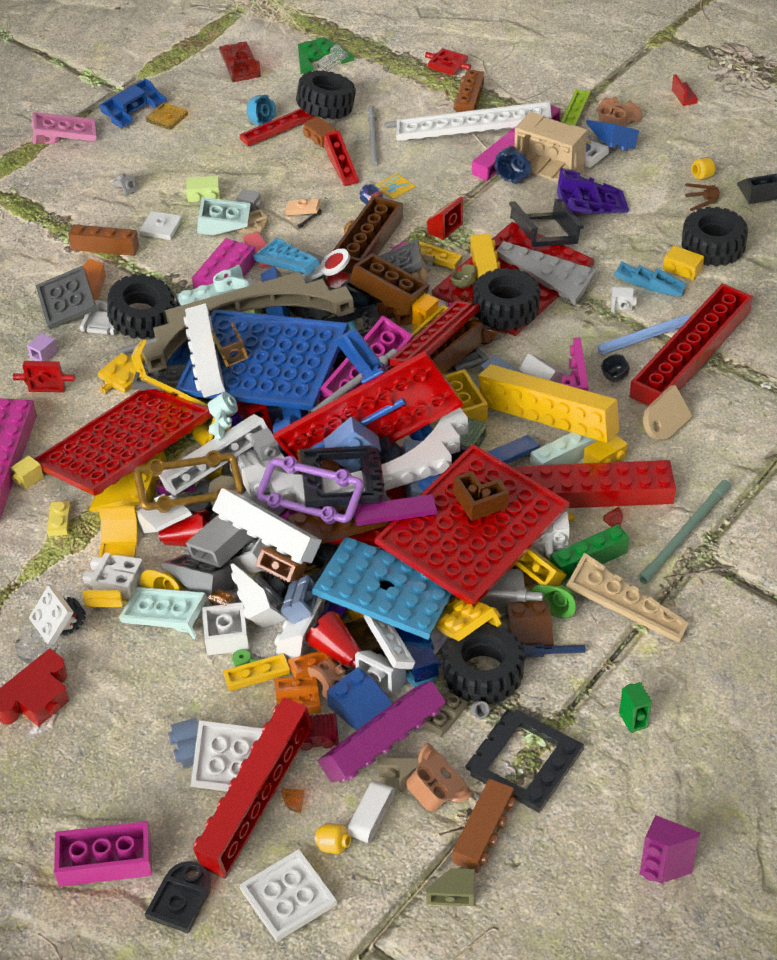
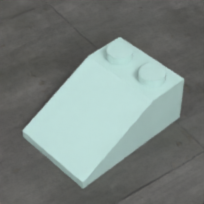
(221, 216)

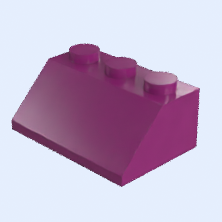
(668, 851)

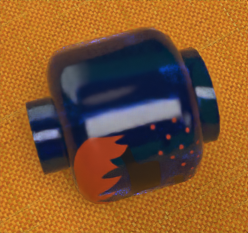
(368, 191)

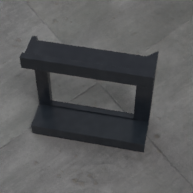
(560, 213)

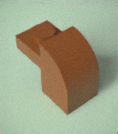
(390, 312)

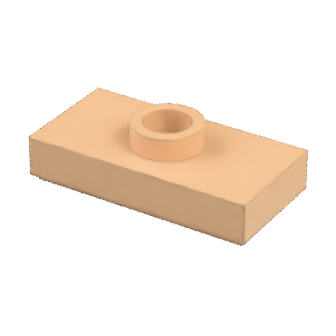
(302, 206)

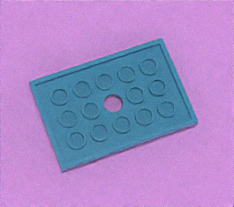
(354, 583)

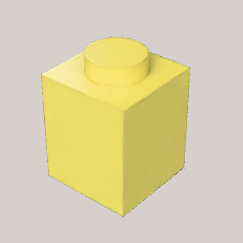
(26, 472)

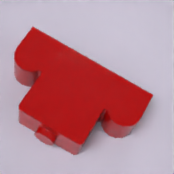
(35, 690)

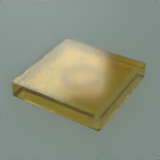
(167, 116)

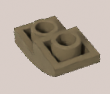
(447, 716)

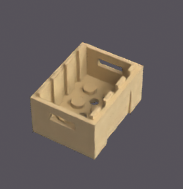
(551, 145)

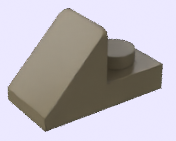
(397, 768)

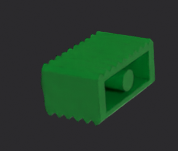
(635, 707)

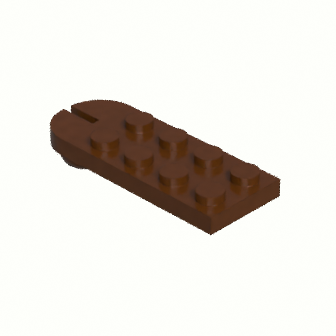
(331, 532)

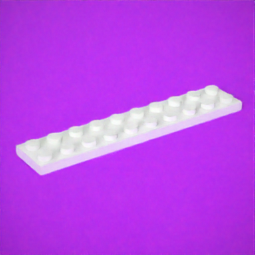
(468, 121)

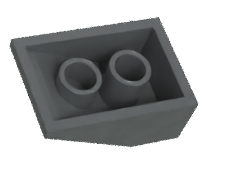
(199, 575)

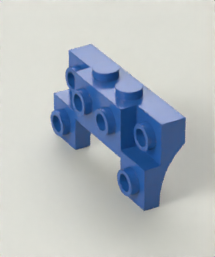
(130, 100)

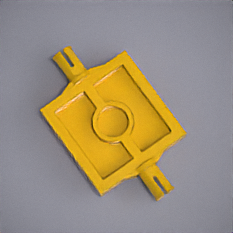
(118, 373)

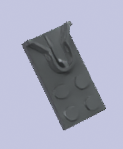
(168, 376)

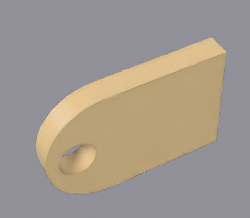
(668, 414)

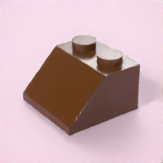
(530, 622)

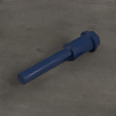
(540, 650)

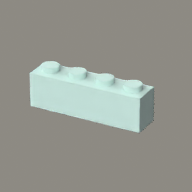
(564, 450)

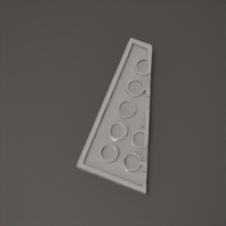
(552, 272)

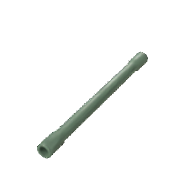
(652, 568)

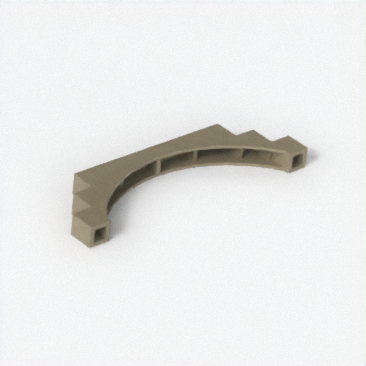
(281, 291)

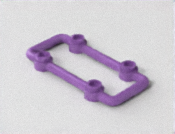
(327, 514)

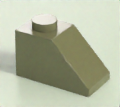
(452, 888)

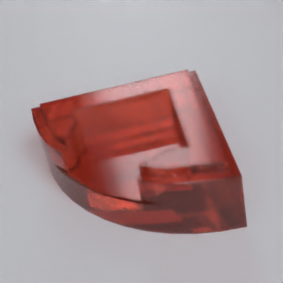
(614, 517)

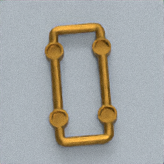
(164, 502)

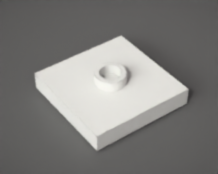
(160, 225)

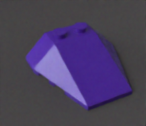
(588, 197)

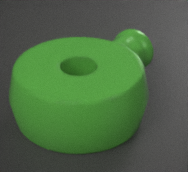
(242, 657)

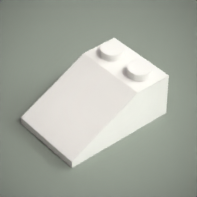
(154, 521)

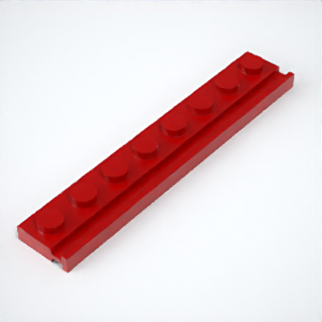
(437, 332)

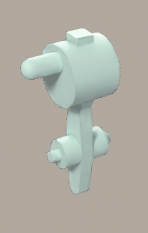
(221, 408)

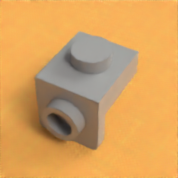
(127, 183)

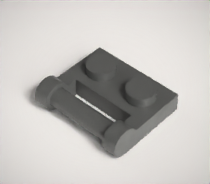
(473, 359)

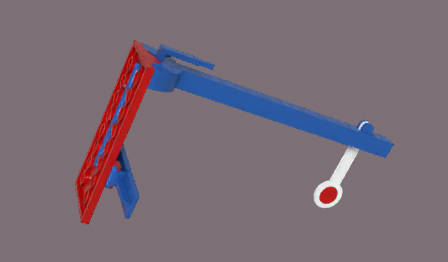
(387, 403)

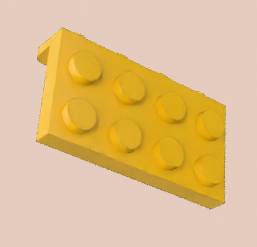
(462, 618)

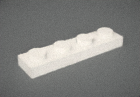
(391, 644)

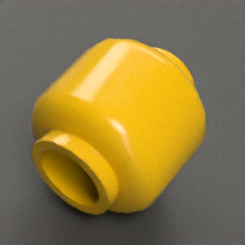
(703, 168)
(332, 838)

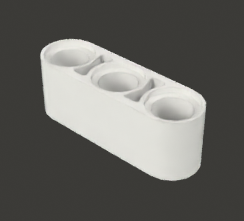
(371, 811)

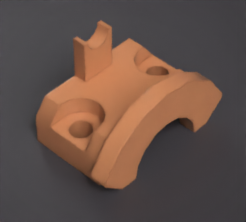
(327, 674)

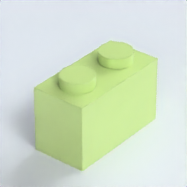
(202, 187)

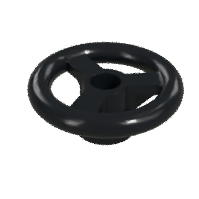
(273, 587)

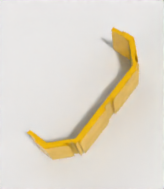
(139, 368)
(117, 538)

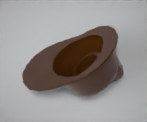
(489, 333)

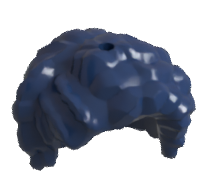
(512, 165)

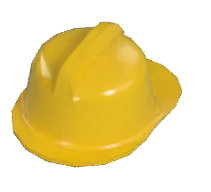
(160, 580)

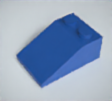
(614, 134)
(357, 698)

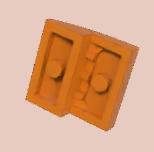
(299, 690)

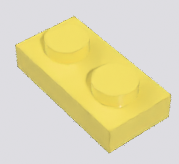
(59, 518)

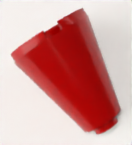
(182, 531)
(334, 639)

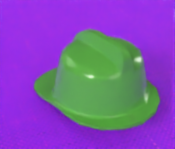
(560, 600)

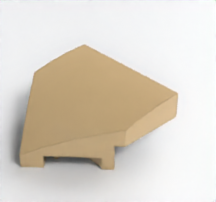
(256, 222)

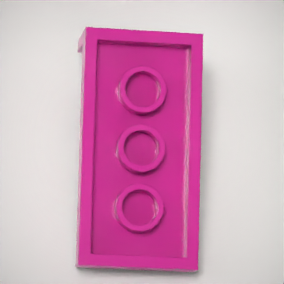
(578, 375)

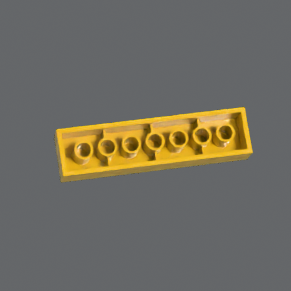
(550, 403)

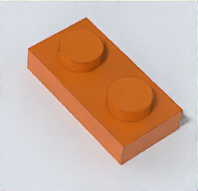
(300, 664)

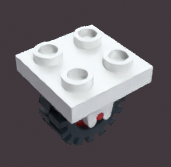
(56, 615)

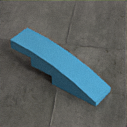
(655, 281)

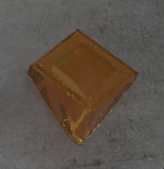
(221, 597)

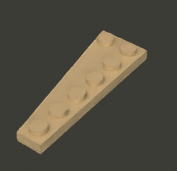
(609, 590)

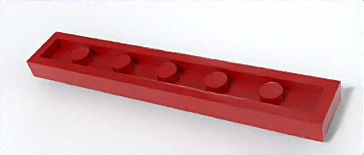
(275, 127)

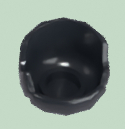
(615, 368)

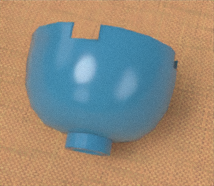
(261, 109)

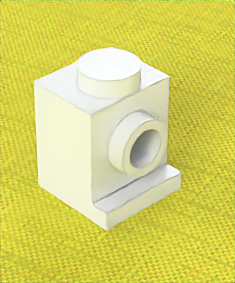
(622, 299)

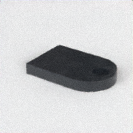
(180, 897)

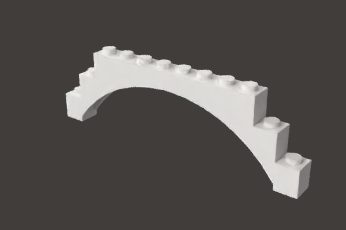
(425, 460)

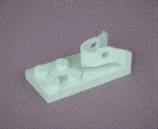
(221, 285)
(165, 608)

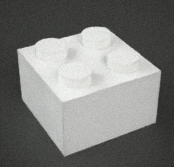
(225, 628)

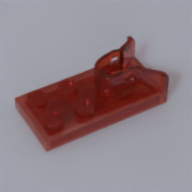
(240, 62)

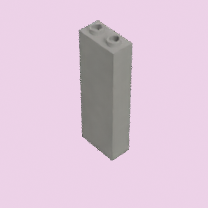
(220, 539)

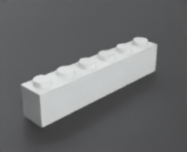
(204, 351)
(234, 441)
(266, 525)

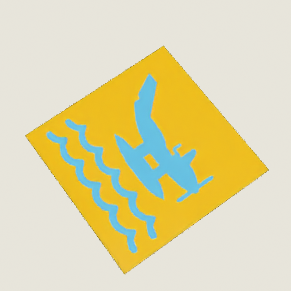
(395, 186)

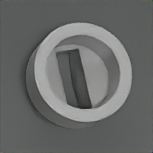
(482, 707)

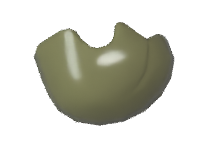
(465, 277)

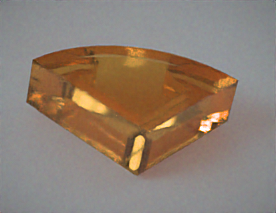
(293, 799)

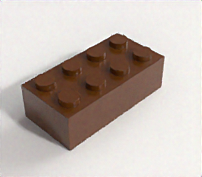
(388, 283)

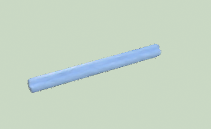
(642, 335)

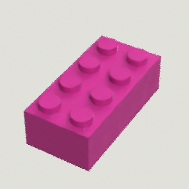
(226, 256)
(103, 854)

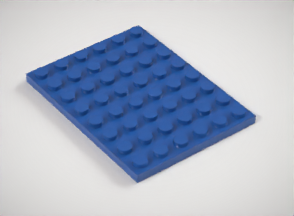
(284, 361)

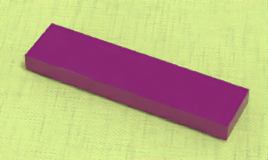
(395, 510)

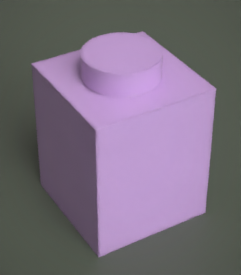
(42, 348)

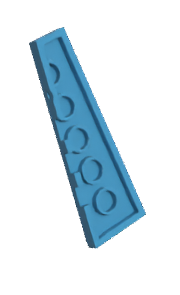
(283, 255)

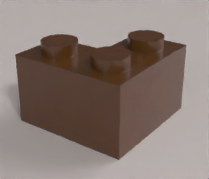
(478, 498)

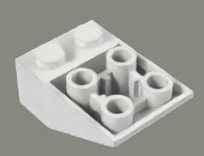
(258, 603)

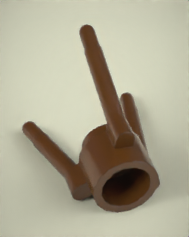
(711, 194)

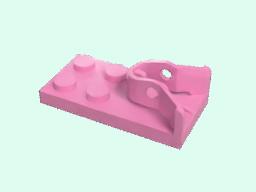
(59, 126)

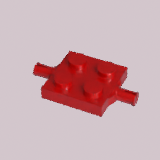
(447, 61)
(44, 376)

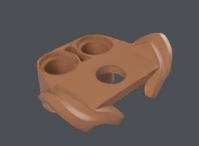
(618, 113)
(430, 786)

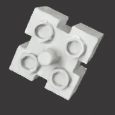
(554, 538)

